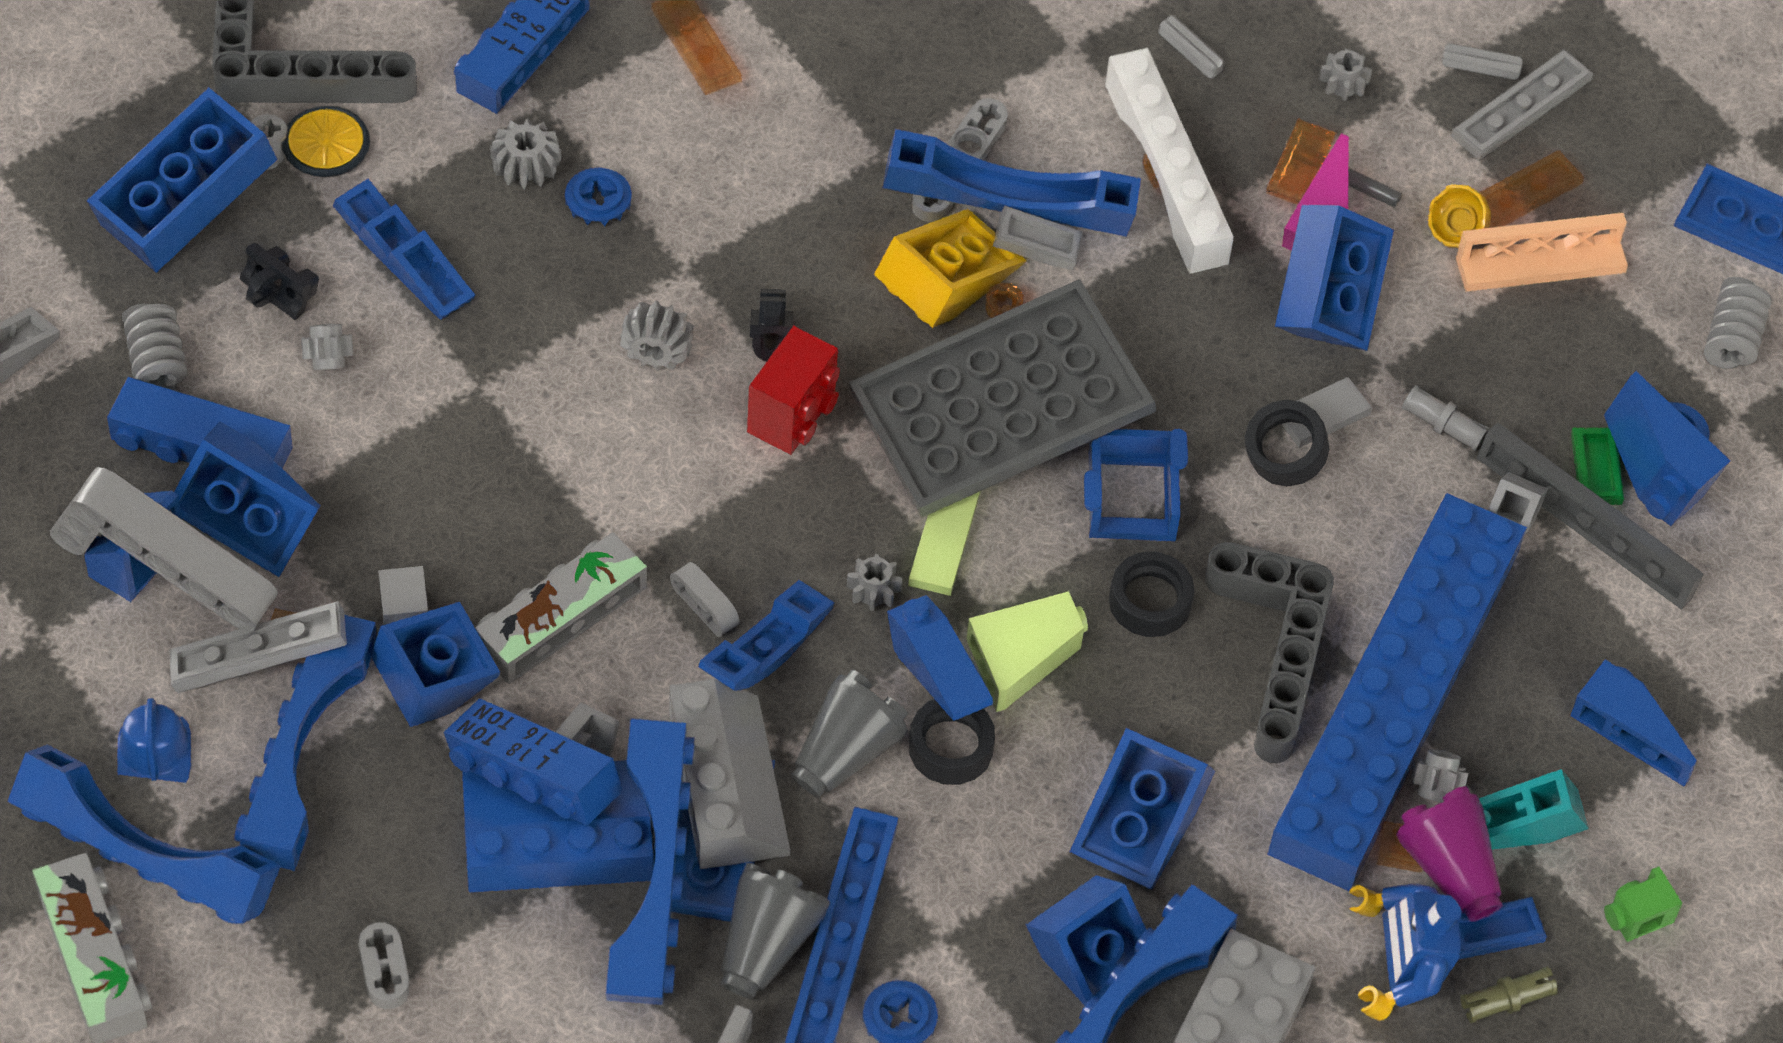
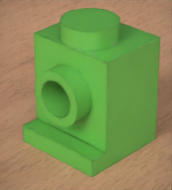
(1643, 906)

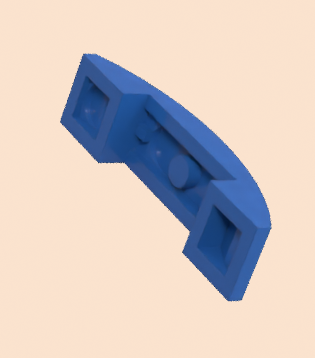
(770, 640)

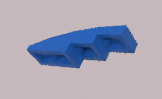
(403, 249)

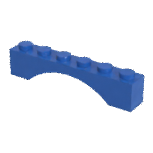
(1083, 200)
(64, 794)
(277, 817)
(1182, 943)
(639, 956)

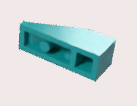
(1534, 812)

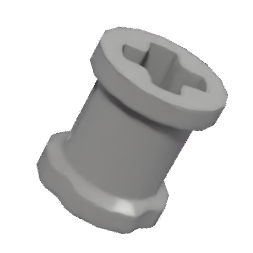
(276, 134)

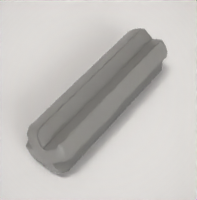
(1191, 47)
(1482, 61)

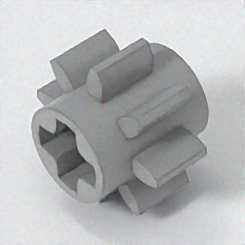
(1345, 74)
(327, 346)
(874, 582)
(1438, 774)

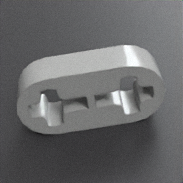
(705, 599)
(374, 967)

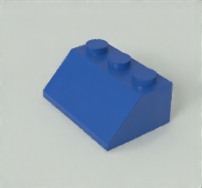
(1334, 276)

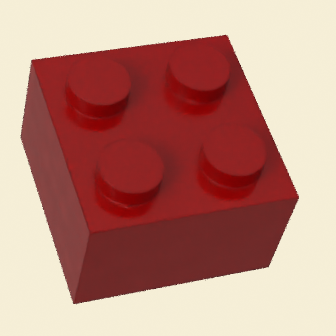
(793, 391)

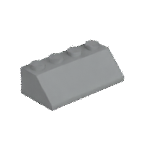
(732, 775)

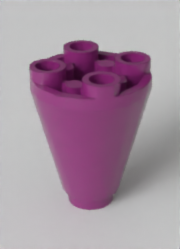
(1455, 851)

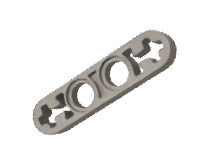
(967, 131)

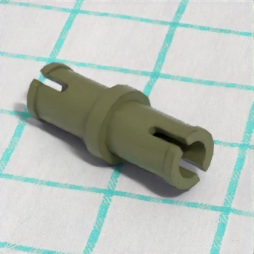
(1509, 994)

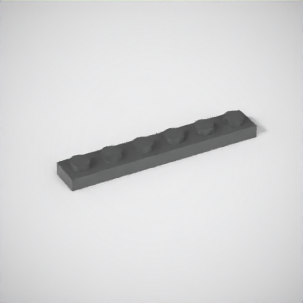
(1593, 517)

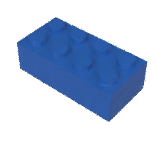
(182, 179)

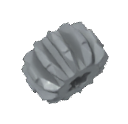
(525, 153)
(657, 335)

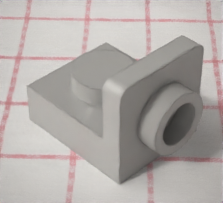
(591, 729)

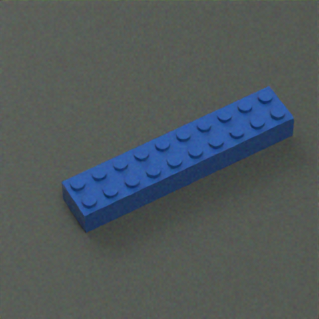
(1396, 693)

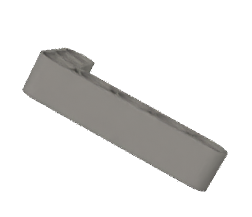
(165, 545)

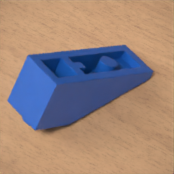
(937, 657)
(1629, 716)

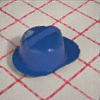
(154, 744)

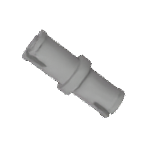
(1445, 418)

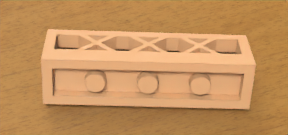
(1542, 257)

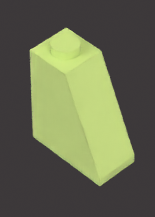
(1024, 644)

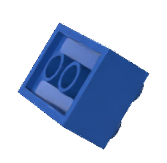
(1662, 451)
(245, 499)
(1142, 809)

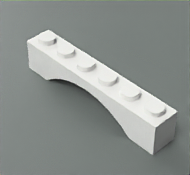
(1189, 199)

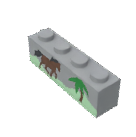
(562, 606)
(90, 948)

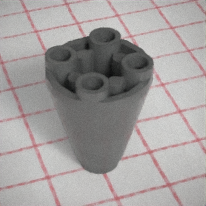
(847, 734)
(767, 927)

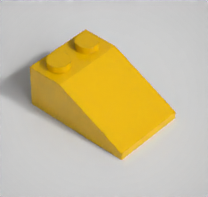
(945, 266)

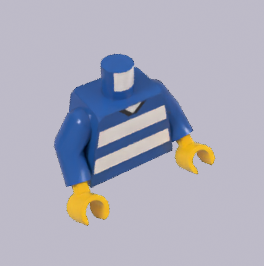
(1419, 943)

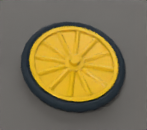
(326, 141)

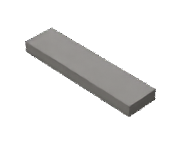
(1521, 105)
(265, 647)

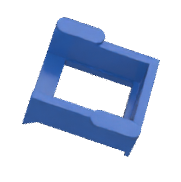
(1136, 448)

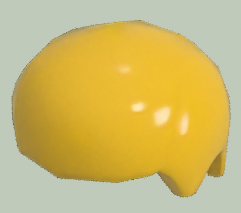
(1455, 211)

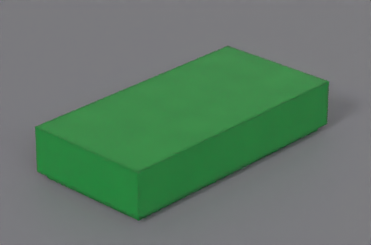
(1598, 463)

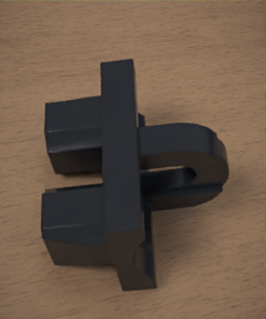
(269, 265)
(769, 319)

